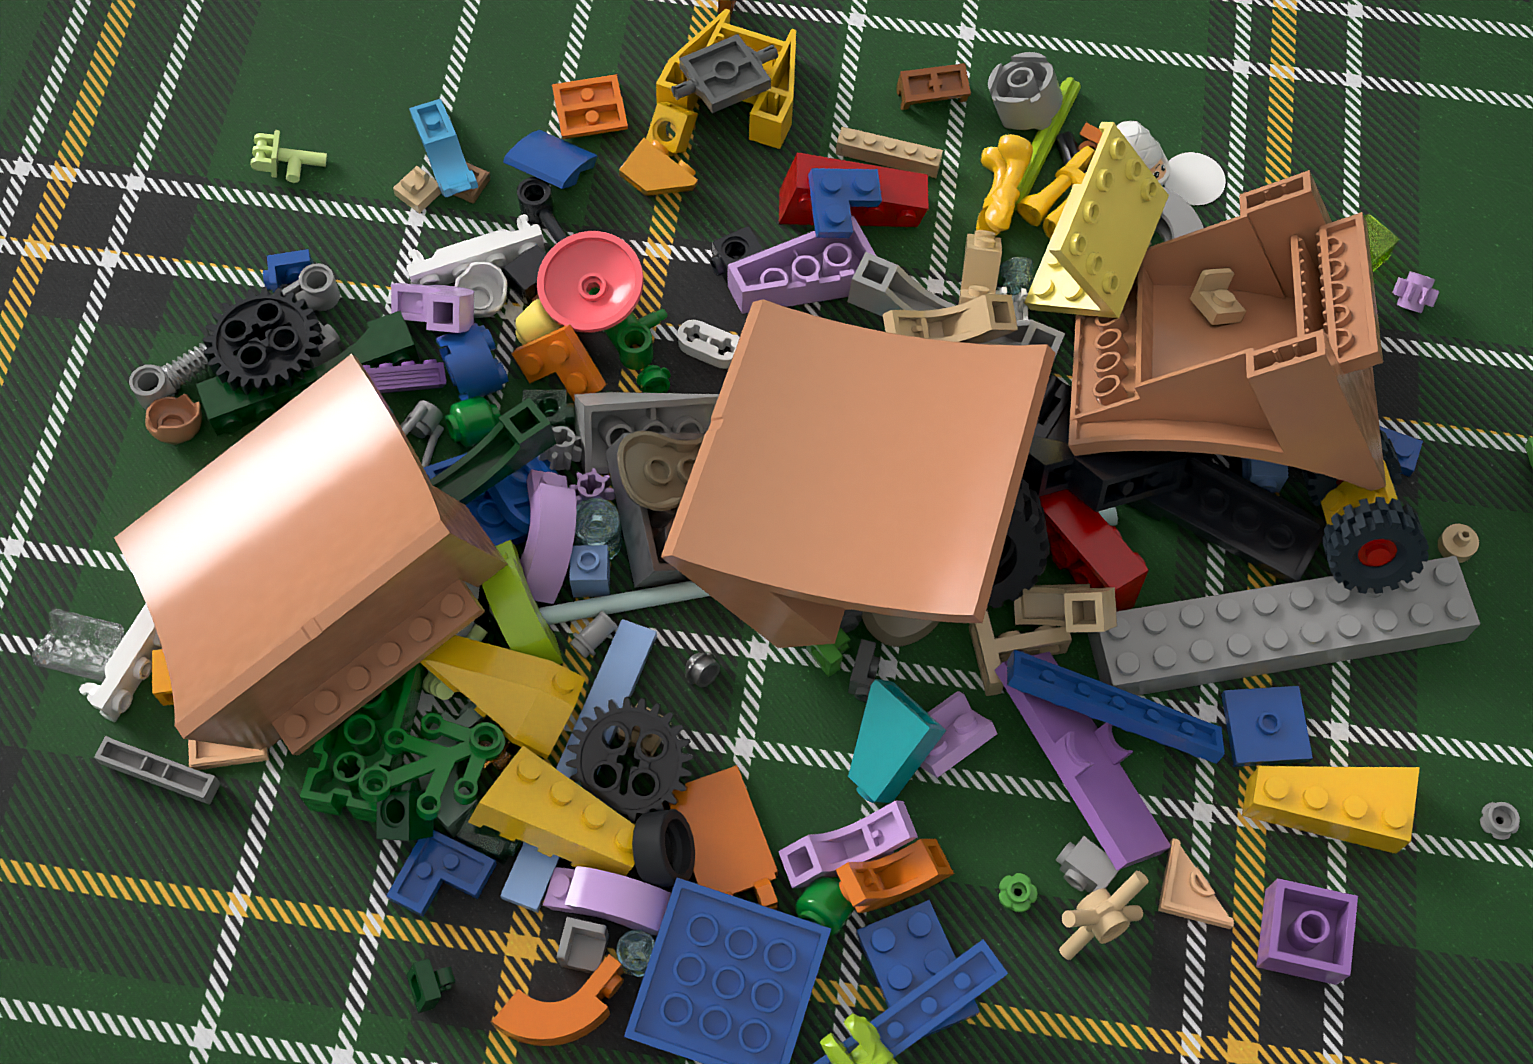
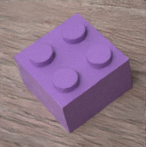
(1307, 931)

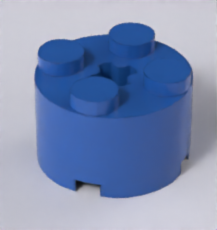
(471, 362)

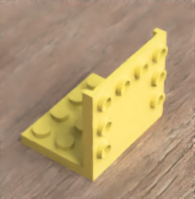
(1100, 234)

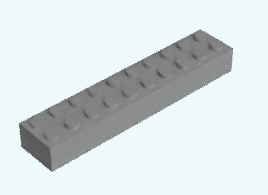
(1280, 629)

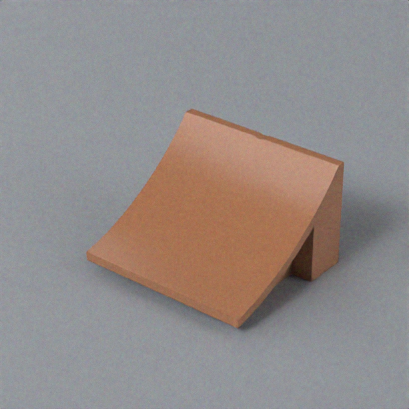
(1276, 386)
(856, 475)
(305, 570)

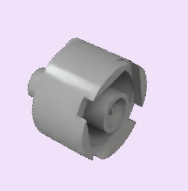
(1025, 92)

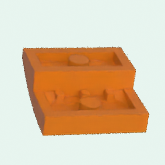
(589, 106)

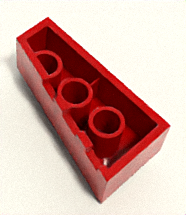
(902, 194)
(1092, 548)

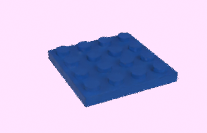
(726, 979)

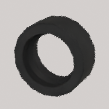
(663, 847)

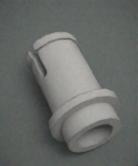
(593, 635)

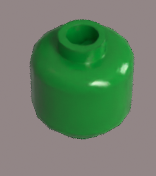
(472, 420)
(824, 904)

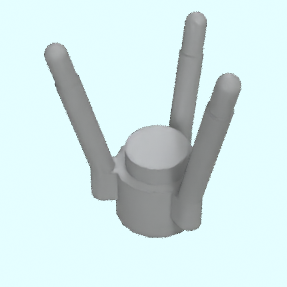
(424, 421)

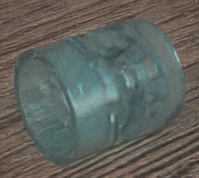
(598, 525)

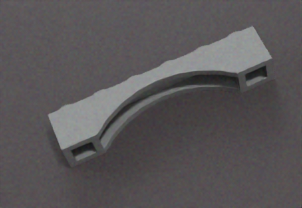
(887, 287)

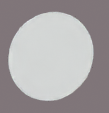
(1196, 178)

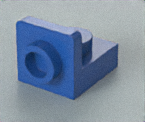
(285, 268)

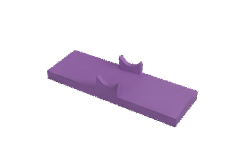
(1092, 773)

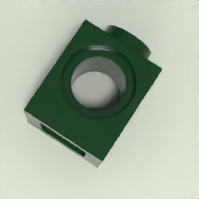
(398, 815)

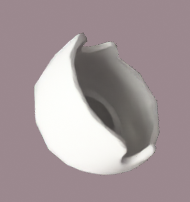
(488, 287)

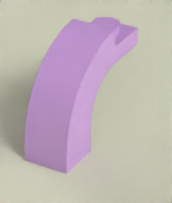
(440, 306)
(549, 535)

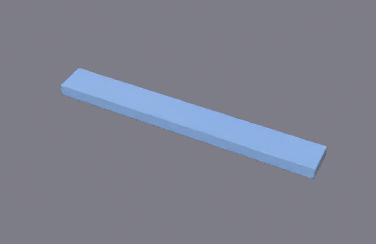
(615, 680)

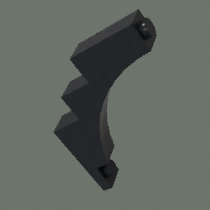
(1101, 478)

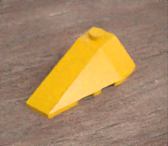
(515, 689)

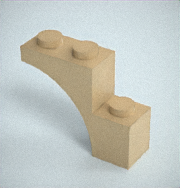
(980, 265)
(1068, 606)

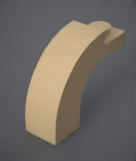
(970, 322)

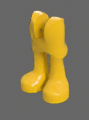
(1008, 165)
(1036, 206)

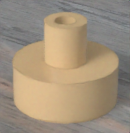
(1458, 541)

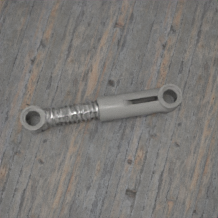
(171, 377)

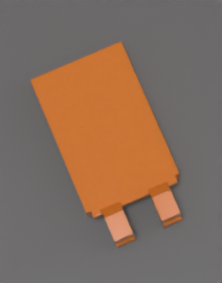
(727, 836)

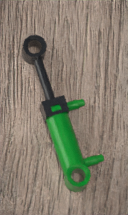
(631, 329)

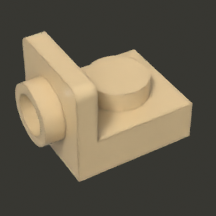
(1214, 299)

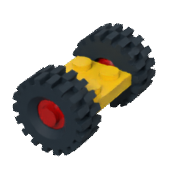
(1368, 532)

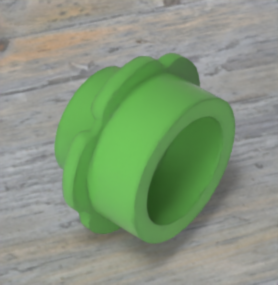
(1012, 901)

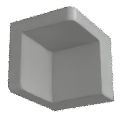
(582, 945)

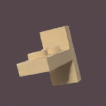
(993, 652)

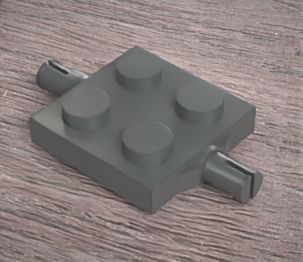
(725, 73)

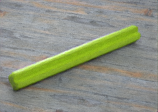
(1045, 138)

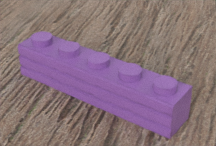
(408, 376)

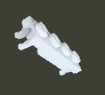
(495, 247)
(125, 668)

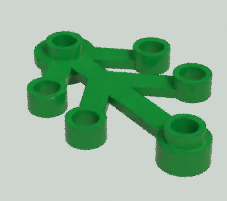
(437, 760)

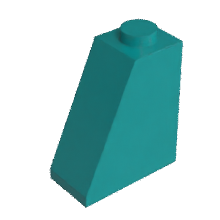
(891, 742)

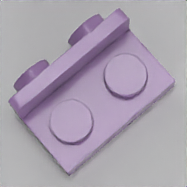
(964, 734)

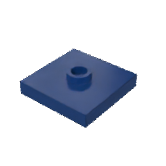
(1266, 726)

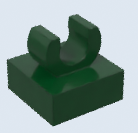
(428, 984)

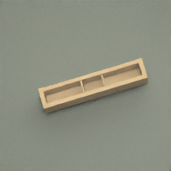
(888, 152)

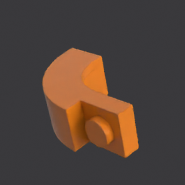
(893, 877)
(563, 1020)

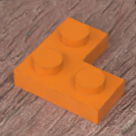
(560, 353)

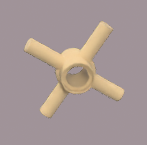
(1103, 915)

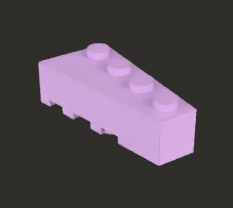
(799, 270)

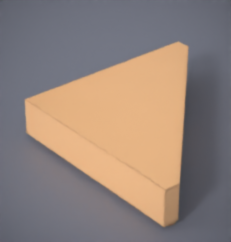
(1188, 892)

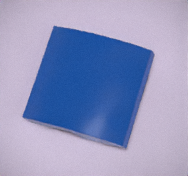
(550, 159)

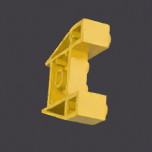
(772, 108)

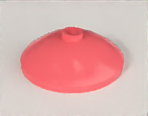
(585, 263)

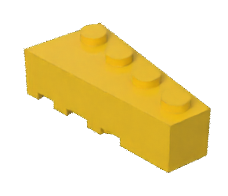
(1341, 803)
(556, 816)

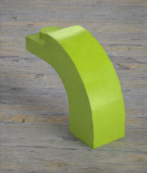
(517, 610)

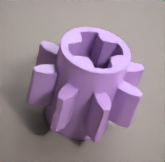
(1415, 292)
(592, 482)

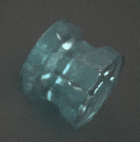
(1017, 274)
(632, 947)

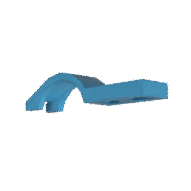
(442, 148)

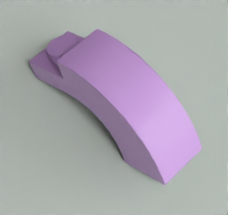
(860, 842)
(607, 897)

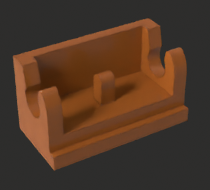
(933, 84)

